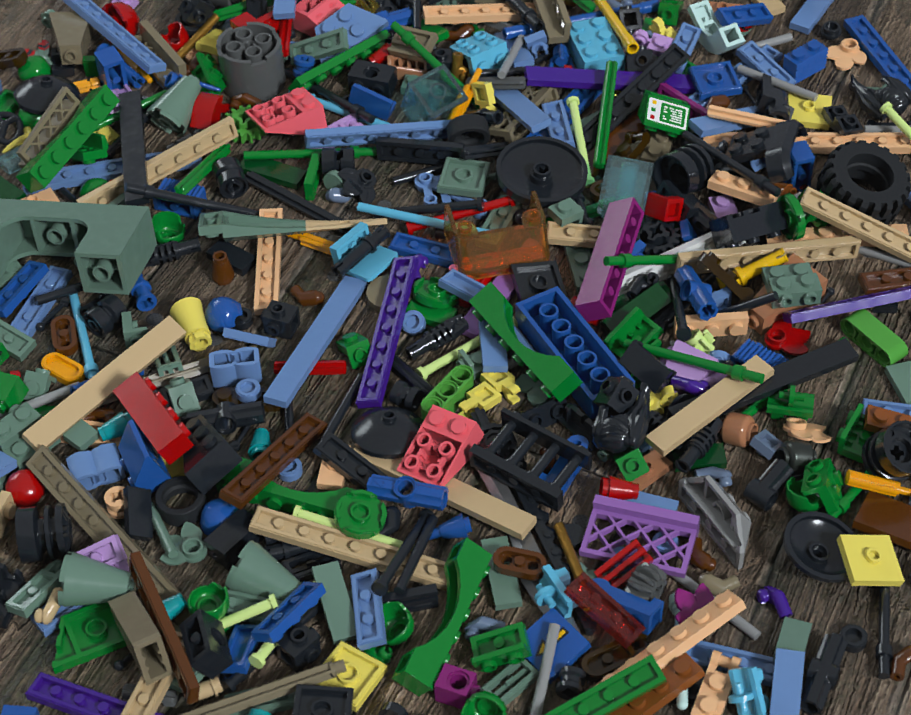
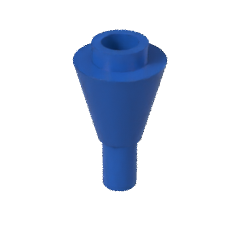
(453, 528)

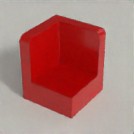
(664, 207)

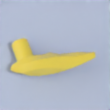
(18, 141)

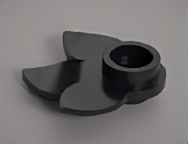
(357, 185)

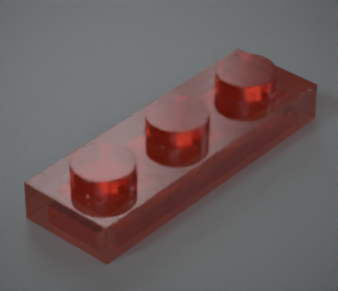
(604, 610)

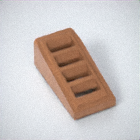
(406, 66)

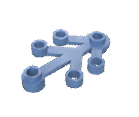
(428, 182)

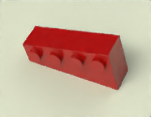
(154, 417)

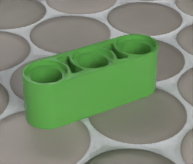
(874, 337)
(450, 390)

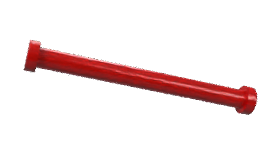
(490, 205)

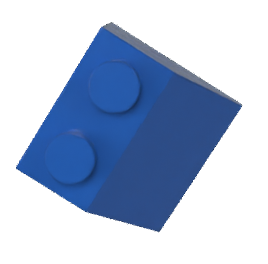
(141, 459)

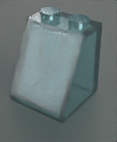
(432, 95)
(624, 180)

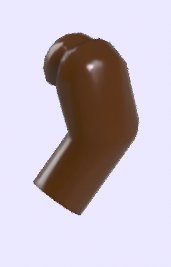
(462, 33)
(307, 298)
(700, 558)

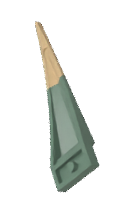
(244, 227)

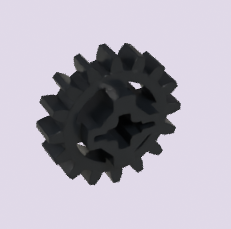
(658, 236)

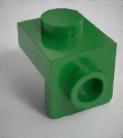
(355, 347)

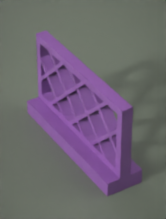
(644, 519)

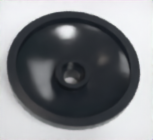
(39, 91)
(385, 431)
(813, 545)

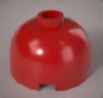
(124, 15)

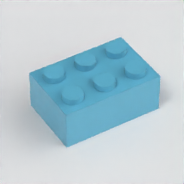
(594, 44)

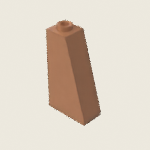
(763, 317)

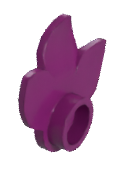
(689, 602)

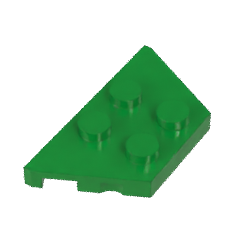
(86, 636)

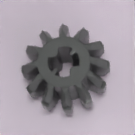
(647, 581)

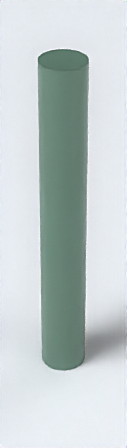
(163, 533)

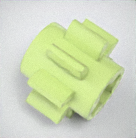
(701, 340)

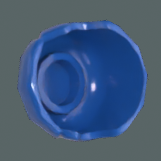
(222, 313)
(214, 514)

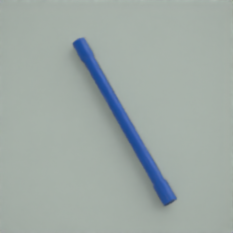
(513, 31)

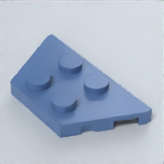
(357, 21)

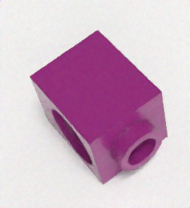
(453, 677)

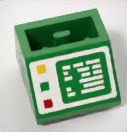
(664, 113)

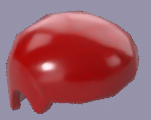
(176, 35)
(25, 488)

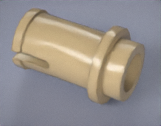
(209, 688)

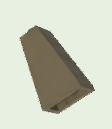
(71, 36)
(141, 637)

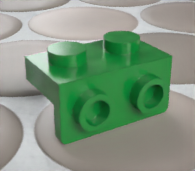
(208, 73)
(93, 148)
(634, 327)
(853, 436)
(823, 479)
(500, 647)

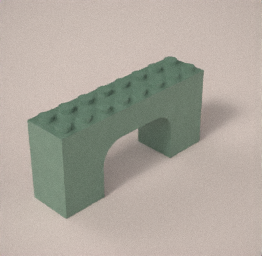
(105, 239)

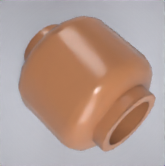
(738, 429)

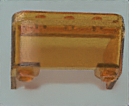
(493, 251)

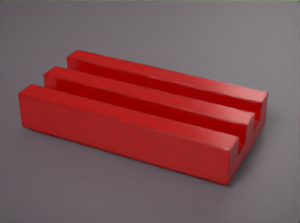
(635, 544)

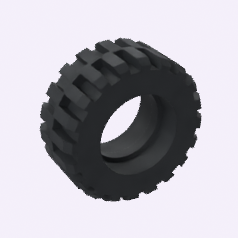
(873, 166)

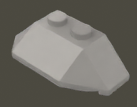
(718, 515)

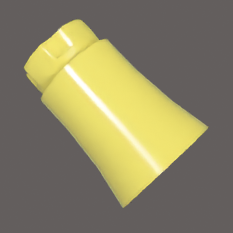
(190, 316)

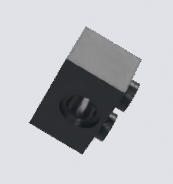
(374, 76)
(206, 644)

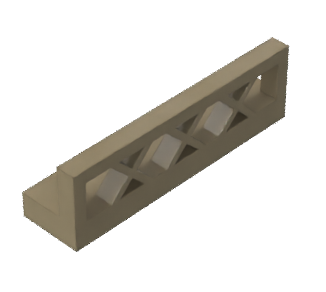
(556, 20)
(162, 49)
(53, 125)
(514, 129)

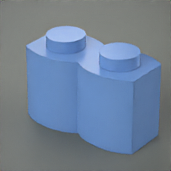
(231, 366)
(96, 466)

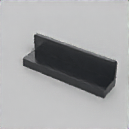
(416, 150)

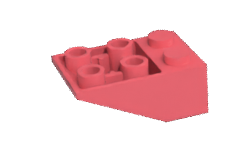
(312, 13)
(289, 113)
(440, 447)

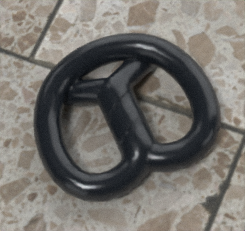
(12, 117)

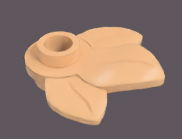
(846, 54)
(806, 431)

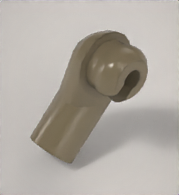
(718, 585)

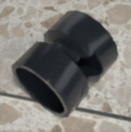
(337, 160)
(230, 177)
(105, 316)

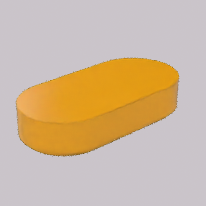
(63, 368)

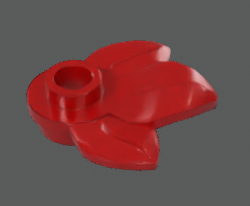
(786, 338)

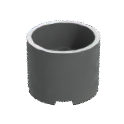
(251, 61)

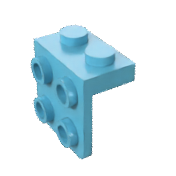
(482, 51)
(372, 264)

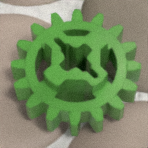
(245, 126)

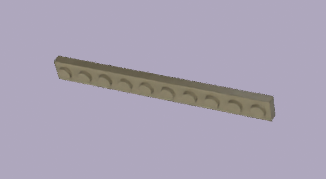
(93, 516)

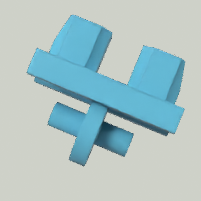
(552, 588)
(748, 691)

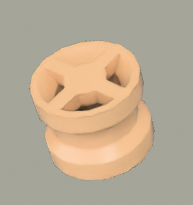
(115, 502)

